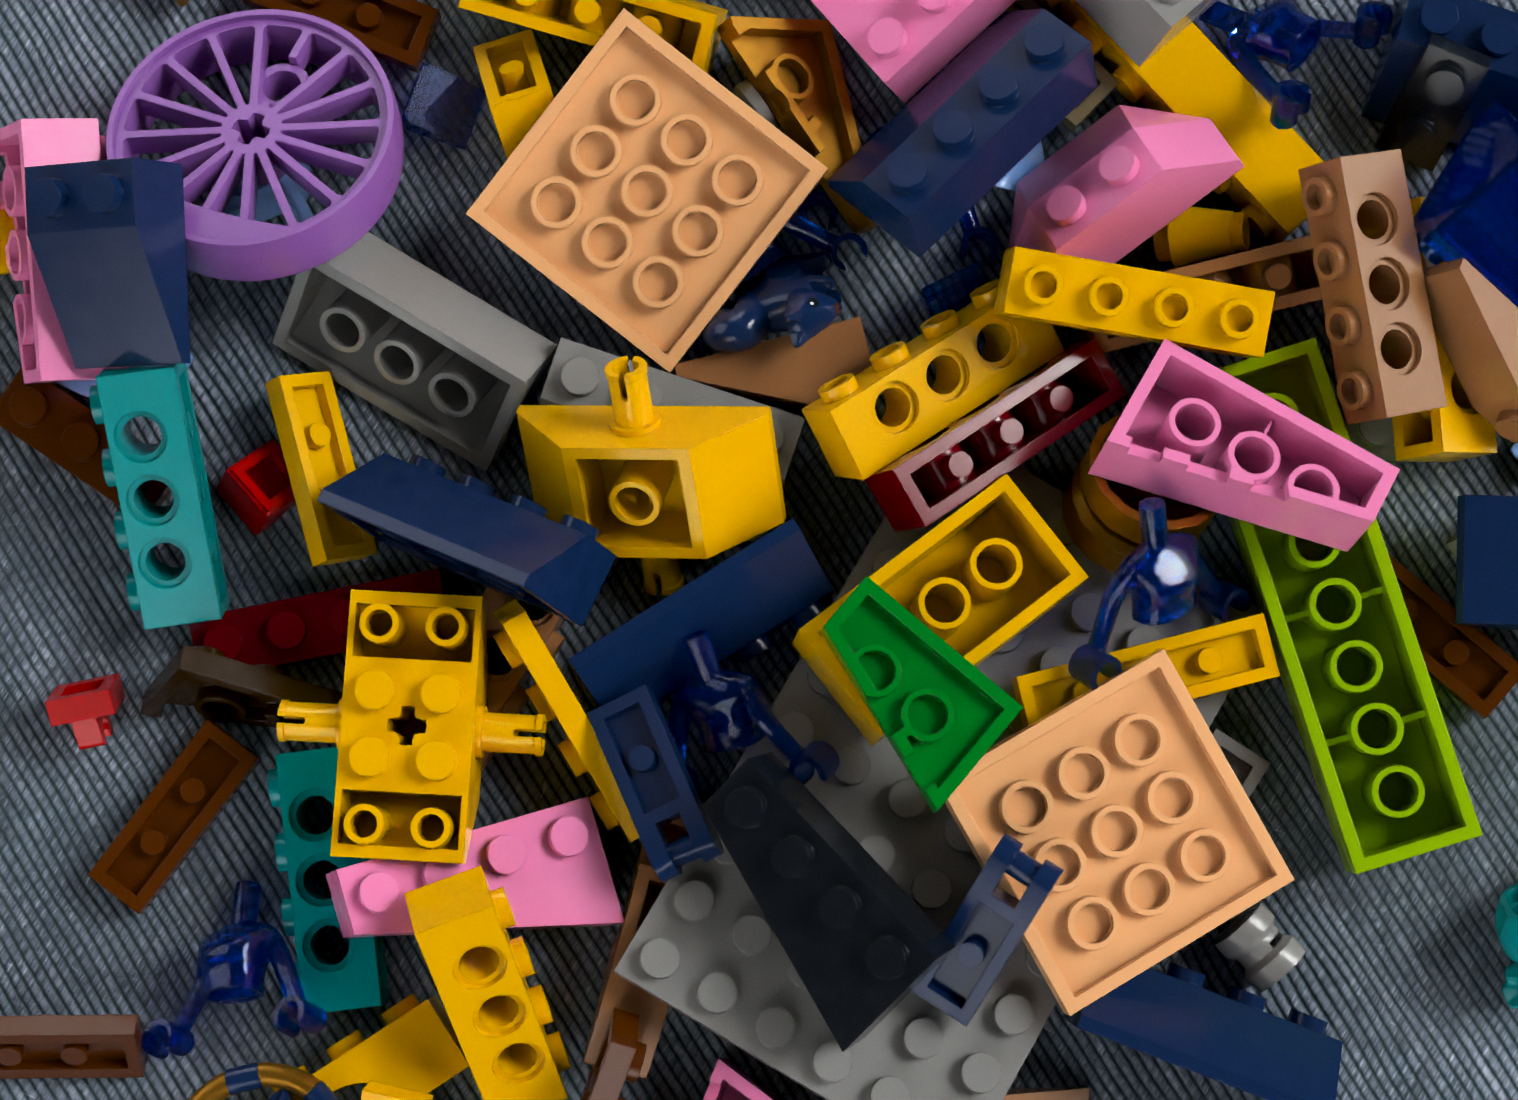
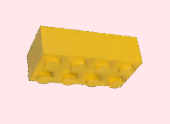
(968, 580)

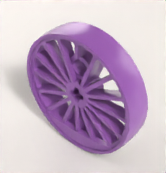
(264, 137)

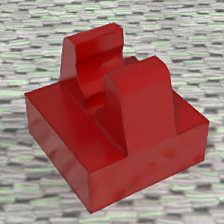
(87, 708)

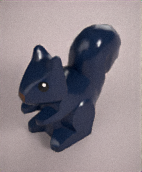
(788, 299)

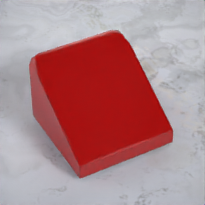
(258, 487)

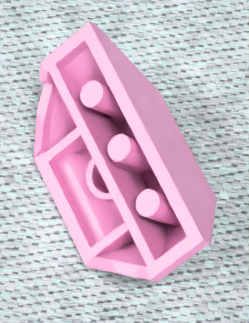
(1119, 183)

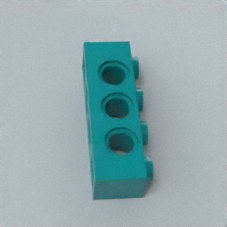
(161, 592)
(362, 975)

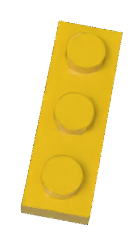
(315, 457)

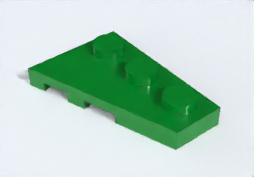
(919, 690)

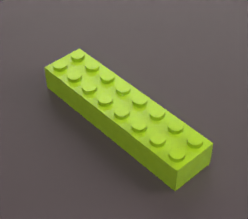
(1352, 662)

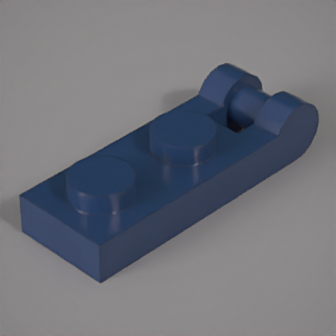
(654, 781)
(987, 930)

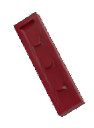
(299, 626)

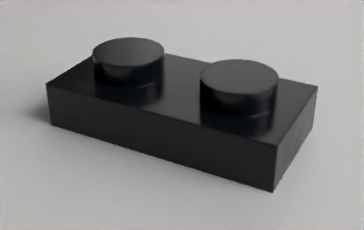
(1433, 101)

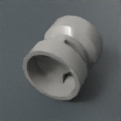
(1259, 947)

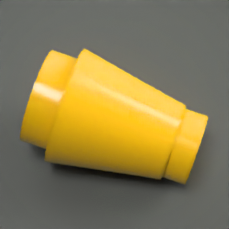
(1202, 235)

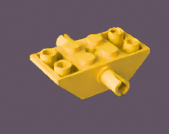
(655, 476)
(404, 659)

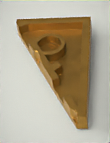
(804, 86)

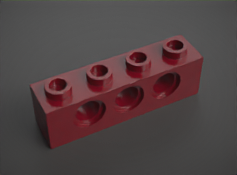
(996, 437)

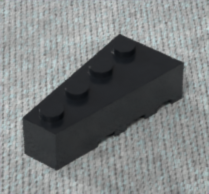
(826, 898)

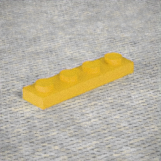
(1205, 659)
(555, 699)

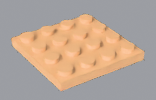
(647, 190)
(1138, 817)

